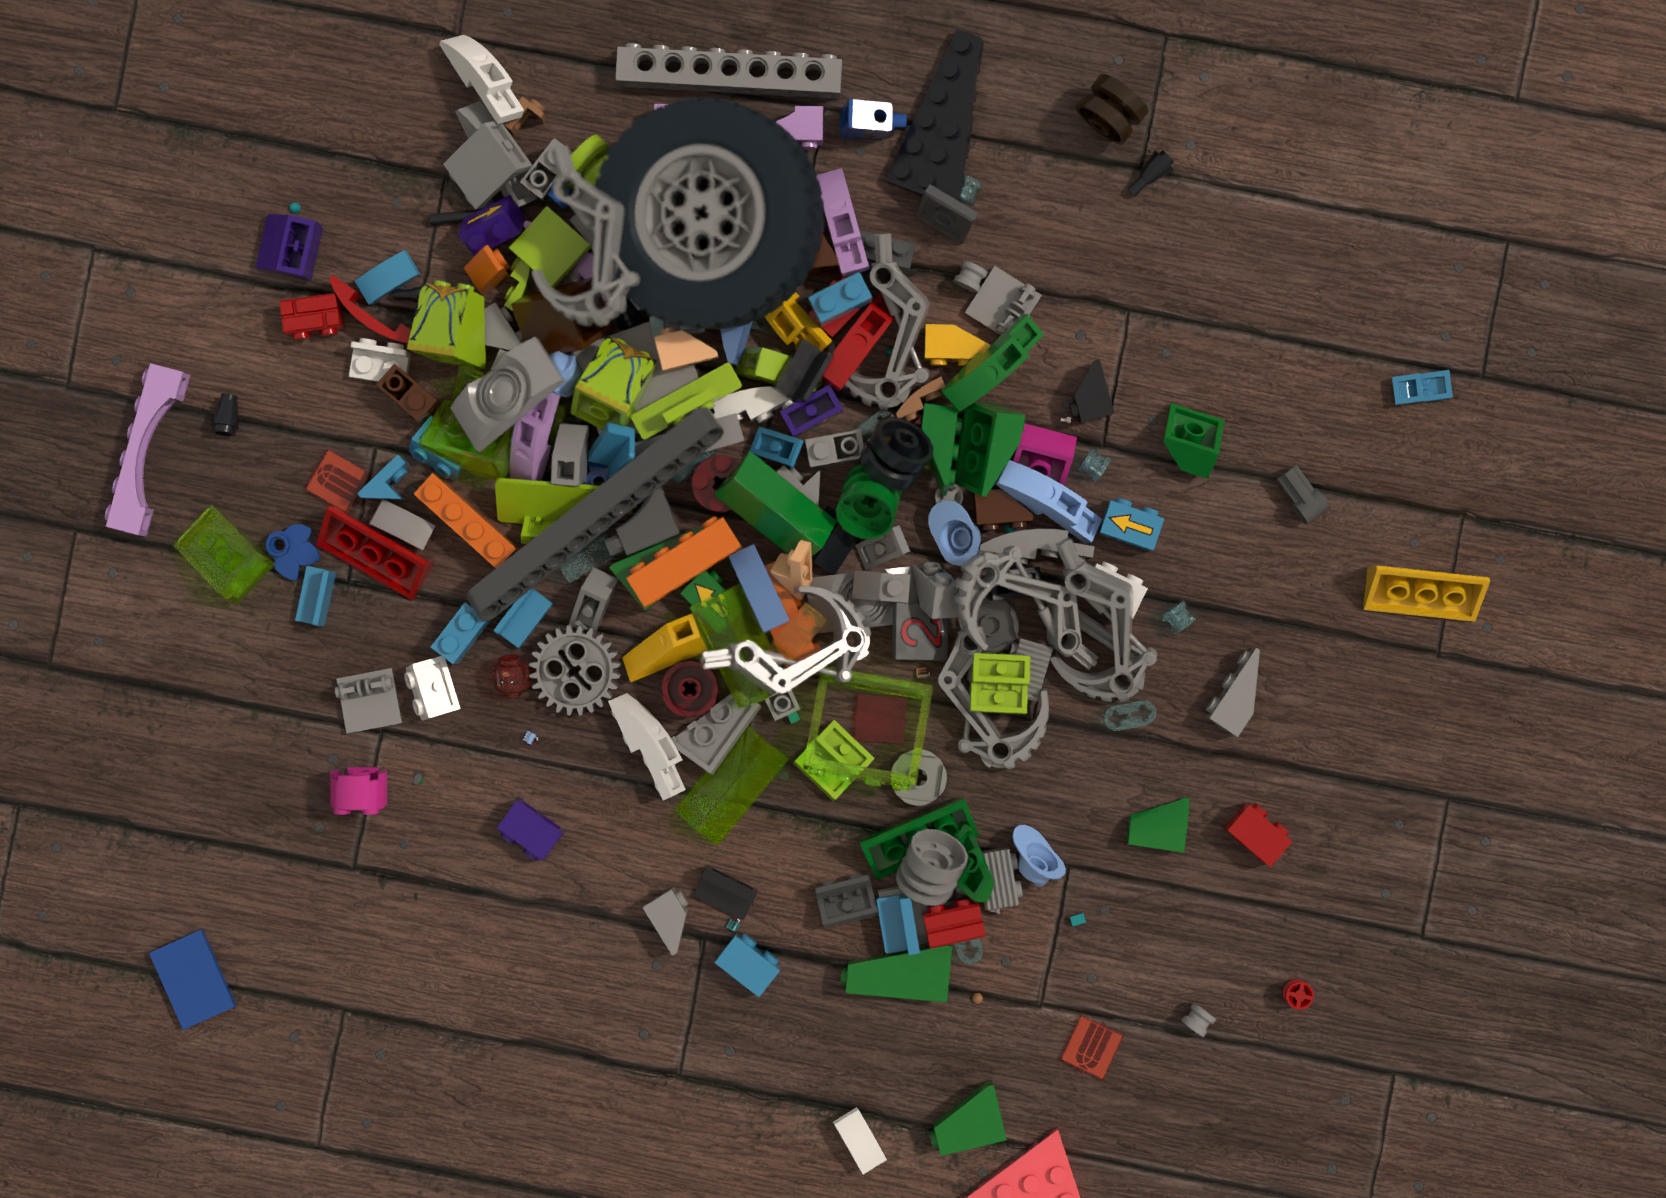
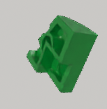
(1160, 827)
(976, 877)

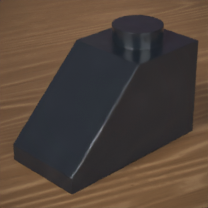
(1092, 396)

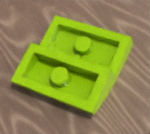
(550, 246)
(999, 683)
(837, 746)

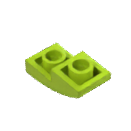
(523, 275)

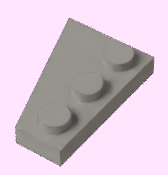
(715, 733)

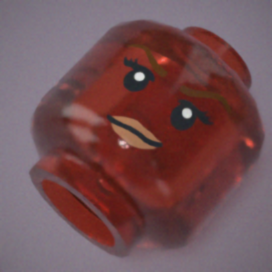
(511, 675)

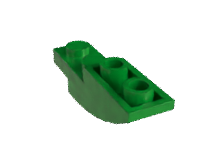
(993, 365)

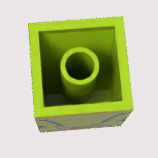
(449, 325)
(612, 384)

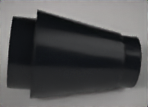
(225, 418)

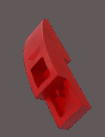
(858, 343)

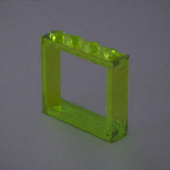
(872, 777)

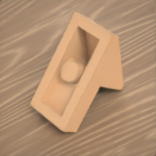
(794, 569)

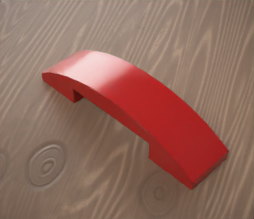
(349, 298)

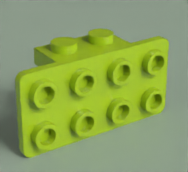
(535, 503)

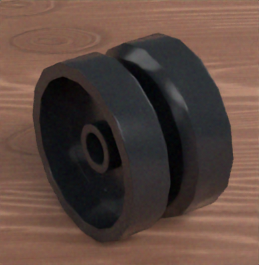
(896, 453)

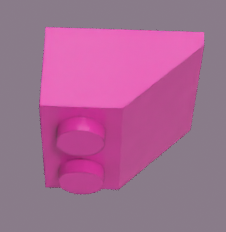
(1046, 452)

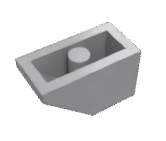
(593, 600)
(668, 917)

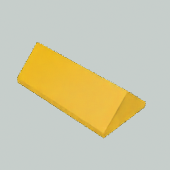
(1424, 593)

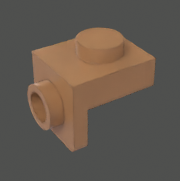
(530, 107)

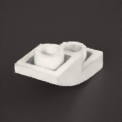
(859, 1140)

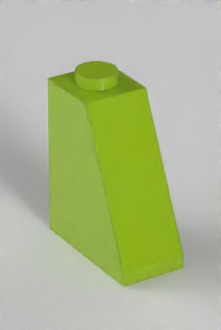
(763, 365)

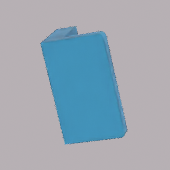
(613, 447)
(315, 596)
(523, 617)
(898, 924)

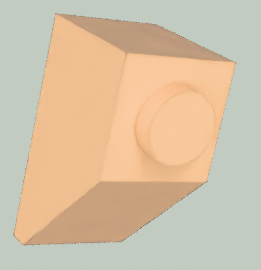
(681, 349)

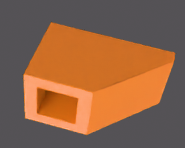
(488, 269)

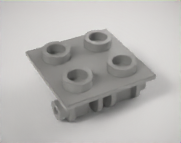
(1002, 301)
(368, 700)

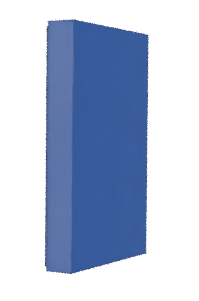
(192, 979)

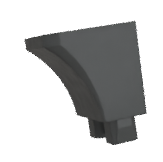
(647, 527)

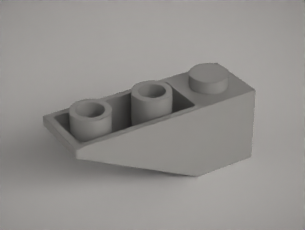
(1236, 702)

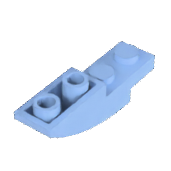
(1051, 498)

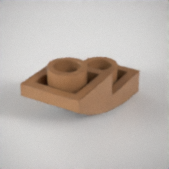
(912, 406)

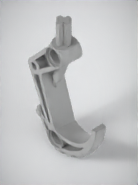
(607, 229)
(896, 293)
(1104, 591)
(1058, 616)
(763, 666)
(954, 685)

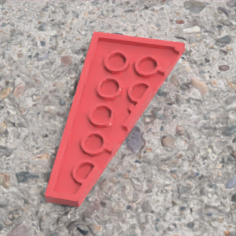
(1035, 1174)

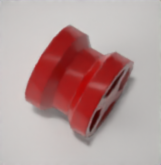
(1304, 995)

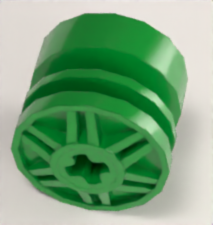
(866, 506)

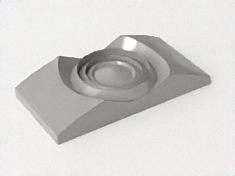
(506, 393)
(875, 612)

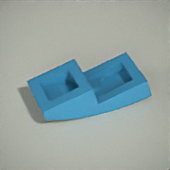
(387, 276)
(1422, 387)

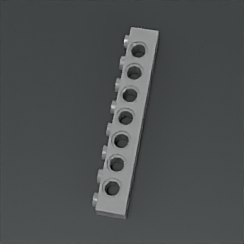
(742, 82)

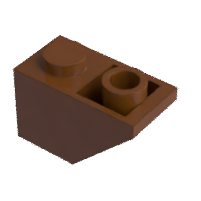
(408, 394)
(998, 509)

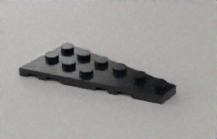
(942, 128)

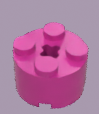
(358, 790)

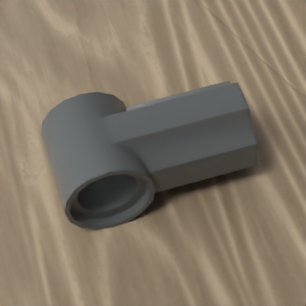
(1306, 500)

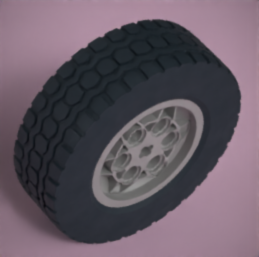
(772, 212)

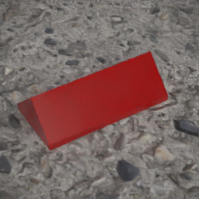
(373, 552)

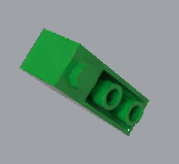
(941, 426)

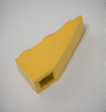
(950, 344)
(665, 648)

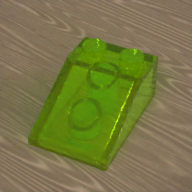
(448, 440)
(223, 555)

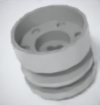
(931, 867)

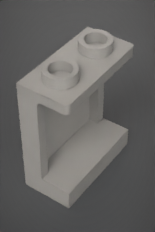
(486, 163)

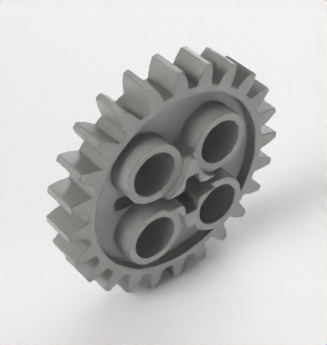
(555, 684)

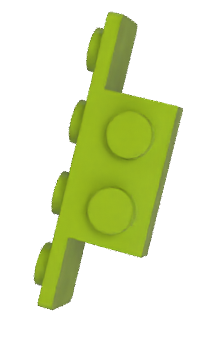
(682, 402)

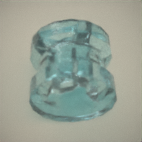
(969, 190)
(1094, 464)
(1178, 617)

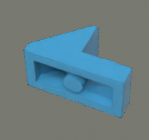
(776, 447)
(380, 485)

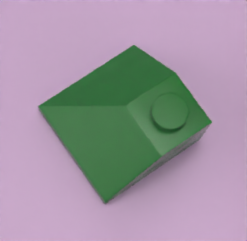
(1193, 439)

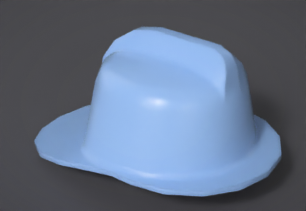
(569, 371)
(954, 532)
(1036, 857)

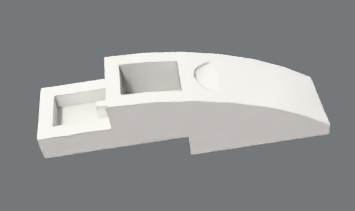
(483, 72)
(756, 402)
(645, 733)

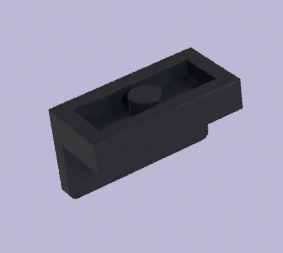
(802, 371)
(835, 548)
(725, 892)

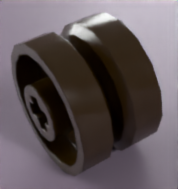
(1112, 109)

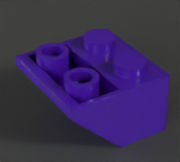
(289, 246)

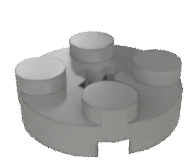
(927, 790)

